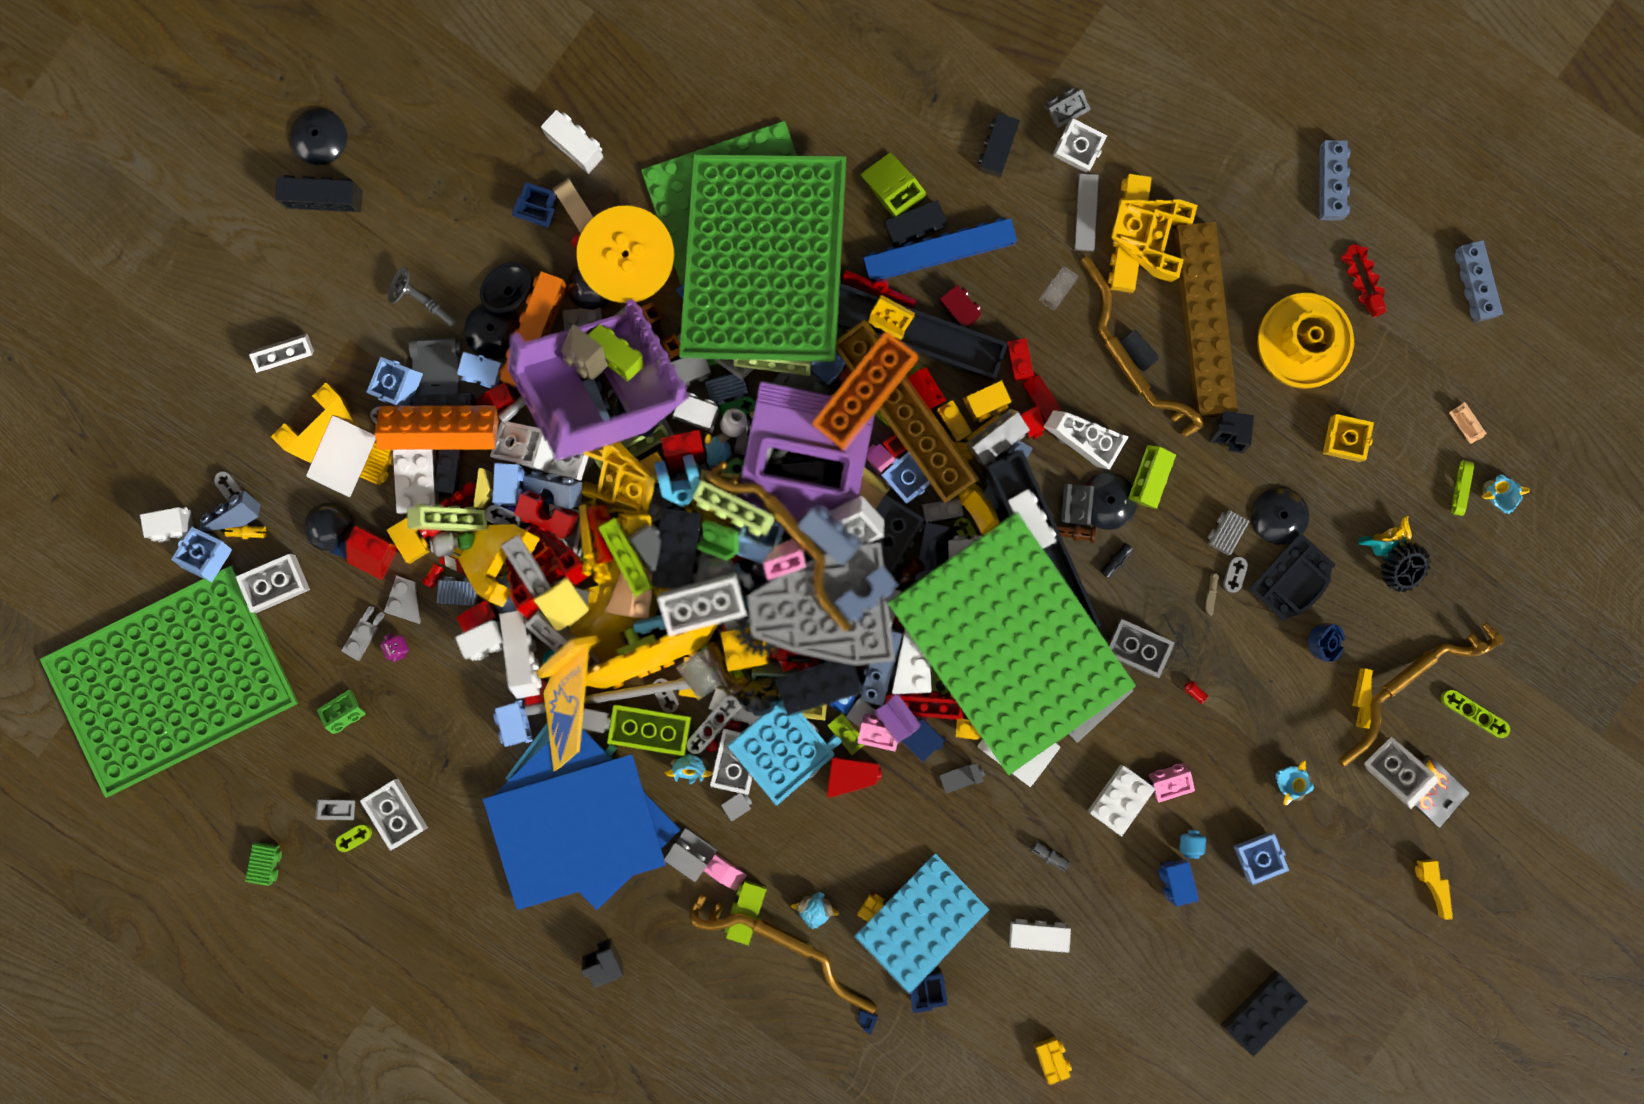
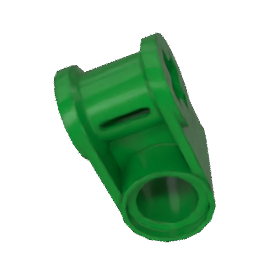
(738, 404)

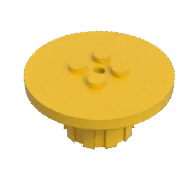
(625, 254)
(1305, 340)

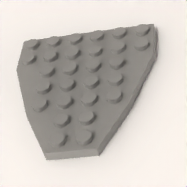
(793, 618)

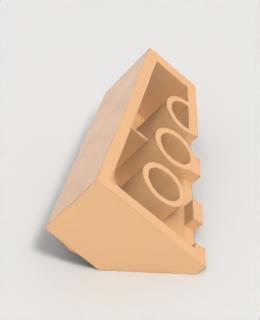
(625, 603)

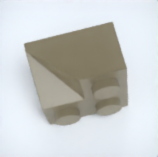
(583, 354)

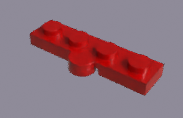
(877, 288)

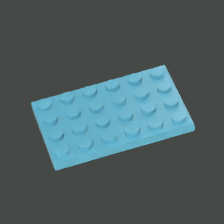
(921, 923)

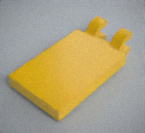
(588, 549)

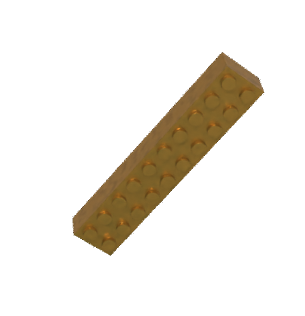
(1205, 319)
(913, 422)

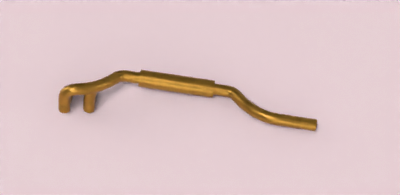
(1127, 364)
(790, 524)
(1411, 673)
(780, 937)

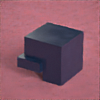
(536, 205)
(924, 740)
(929, 993)

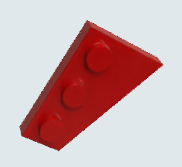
(597, 517)

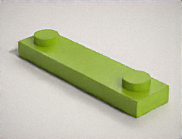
(626, 557)

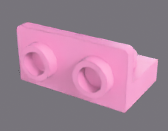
(875, 733)
(1172, 782)

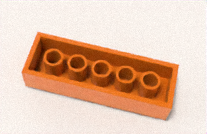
(539, 315)
(865, 391)
(436, 427)

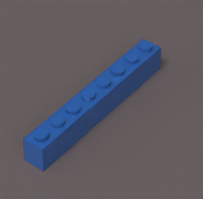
(940, 250)

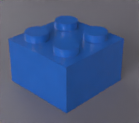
(1178, 882)

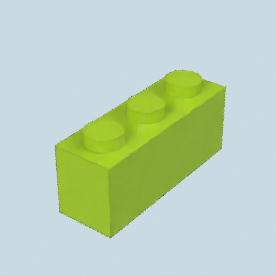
(618, 353)
(1152, 476)
(749, 904)

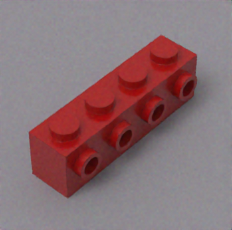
(930, 705)

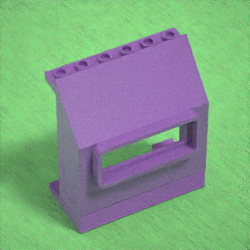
(565, 407)
(784, 422)

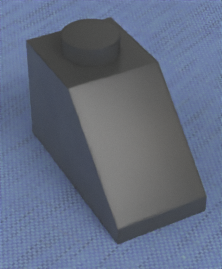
(646, 544)

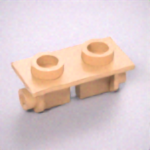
(1467, 423)

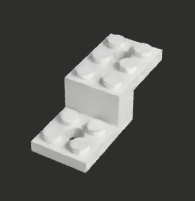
(534, 452)

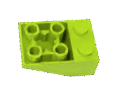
(893, 185)

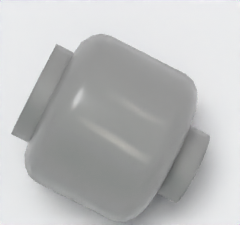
(443, 543)

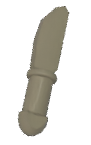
(1211, 595)

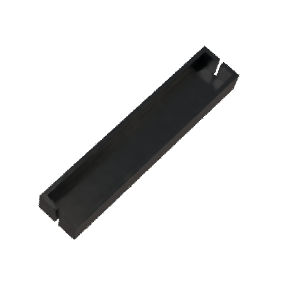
(929, 336)
(1013, 476)

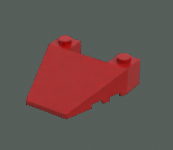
(553, 559)

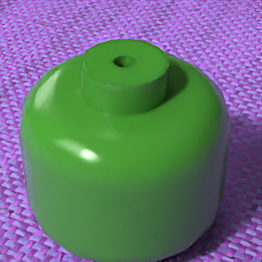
(466, 540)

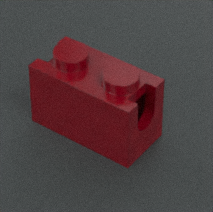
(960, 306)

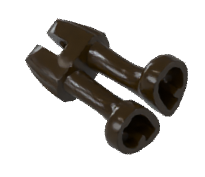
(716, 658)

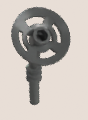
(405, 288)

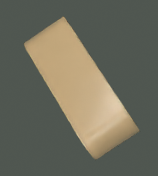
(573, 204)

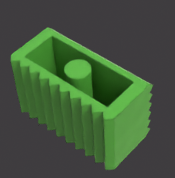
(263, 863)

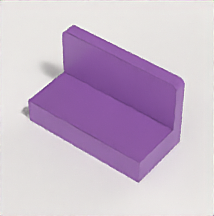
(897, 718)

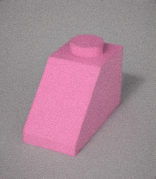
(879, 458)
(783, 559)
(725, 872)

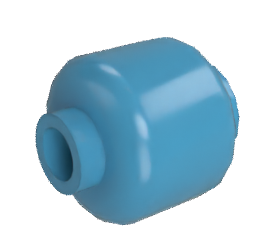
(1192, 844)

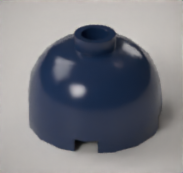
(1325, 642)

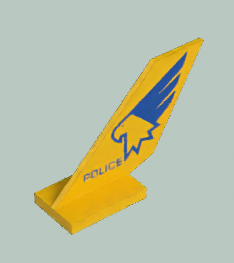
(566, 697)

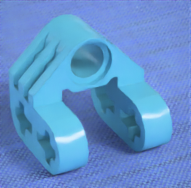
(672, 491)

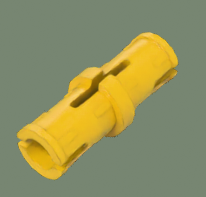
(246, 532)

